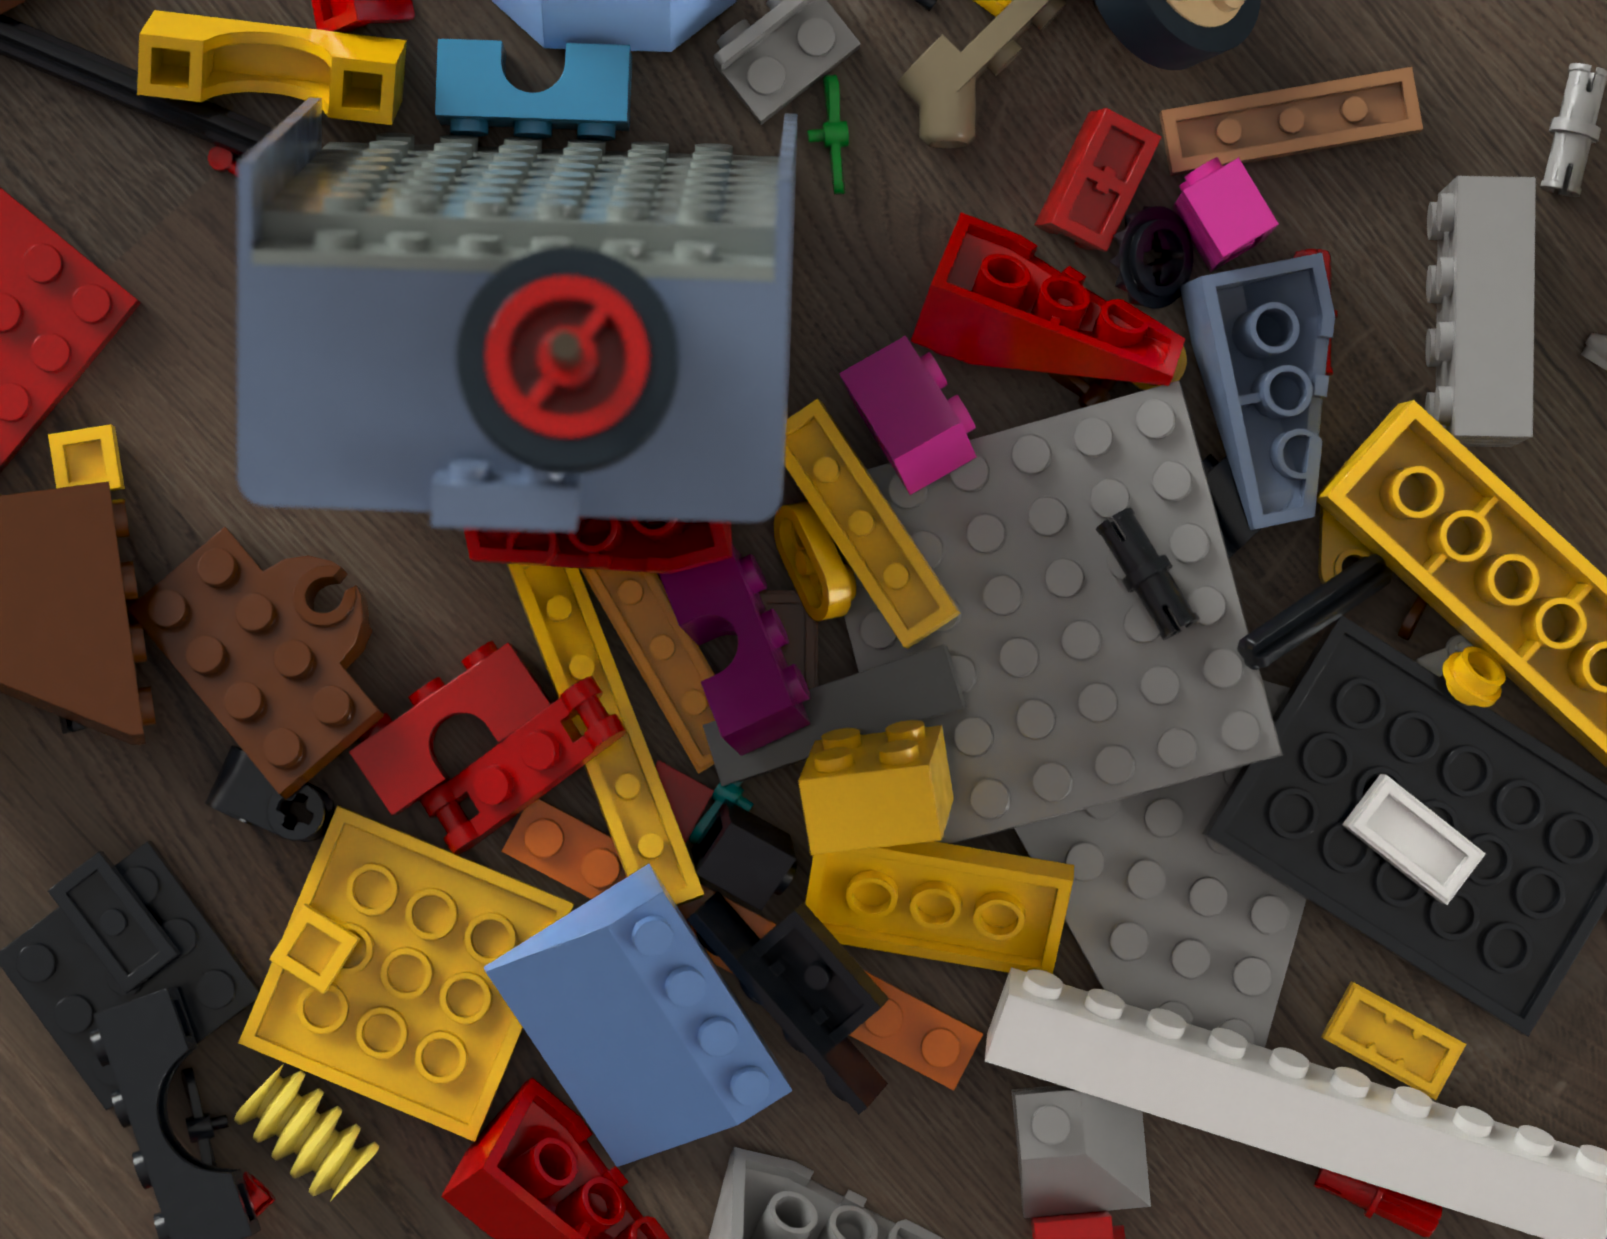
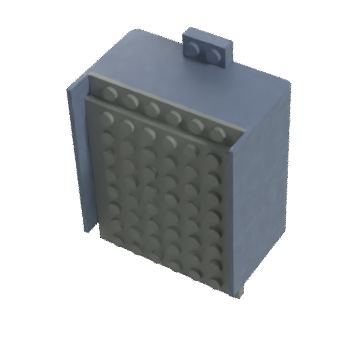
(377, 247)

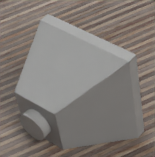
(1078, 1153)

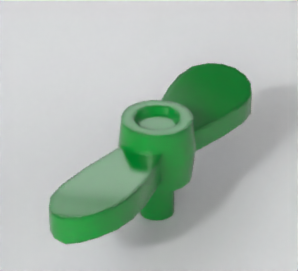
(833, 132)

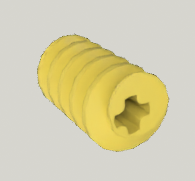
(306, 1133)

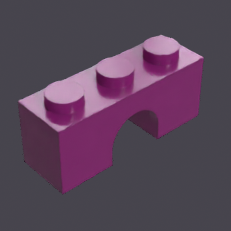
(758, 692)

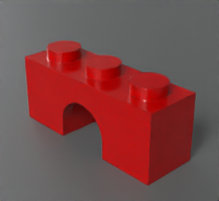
(401, 754)

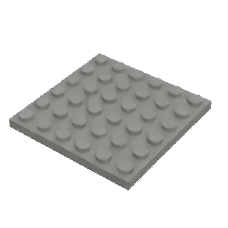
(1051, 651)

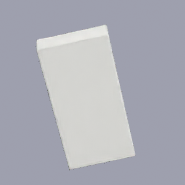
(1413, 839)

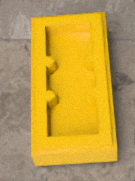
(1393, 1040)

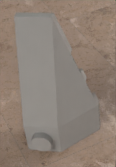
(780, 1201)

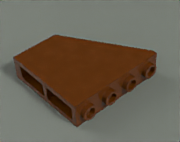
(66, 610)

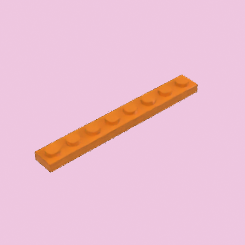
(590, 865)

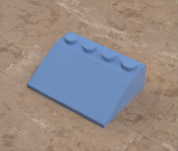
(638, 1022)

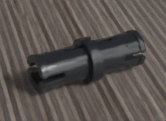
(1147, 573)

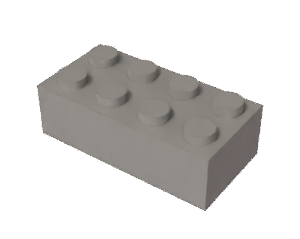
(1483, 309)

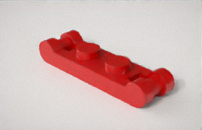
(524, 766)

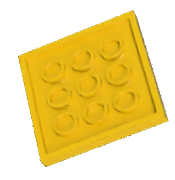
(412, 1004)

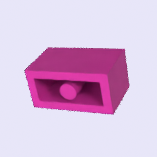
(1223, 212)
(909, 413)

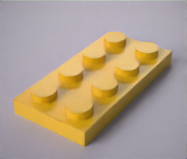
(944, 903)

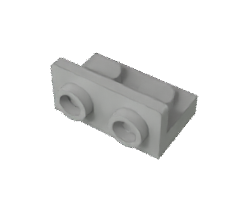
(783, 53)

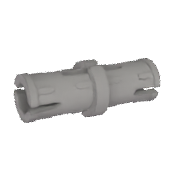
(1574, 130)

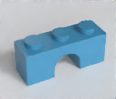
(587, 97)

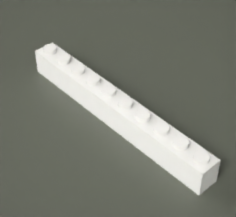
(1298, 1108)

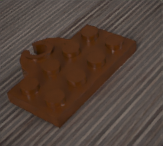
(265, 655)

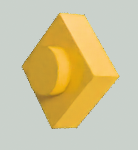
(86, 457)
(314, 948)

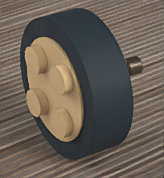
(1179, 31)

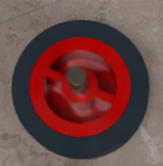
(567, 360)

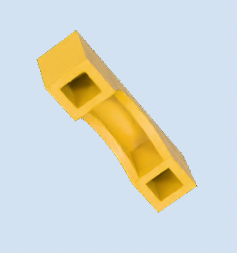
(214, 56)

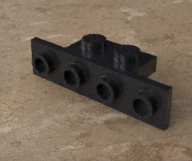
(805, 986)

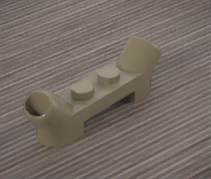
(946, 79)

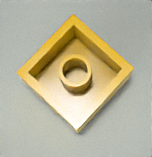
(876, 788)

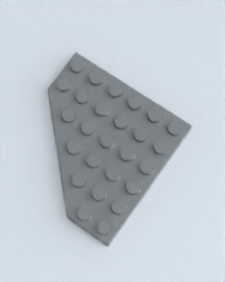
(1170, 910)

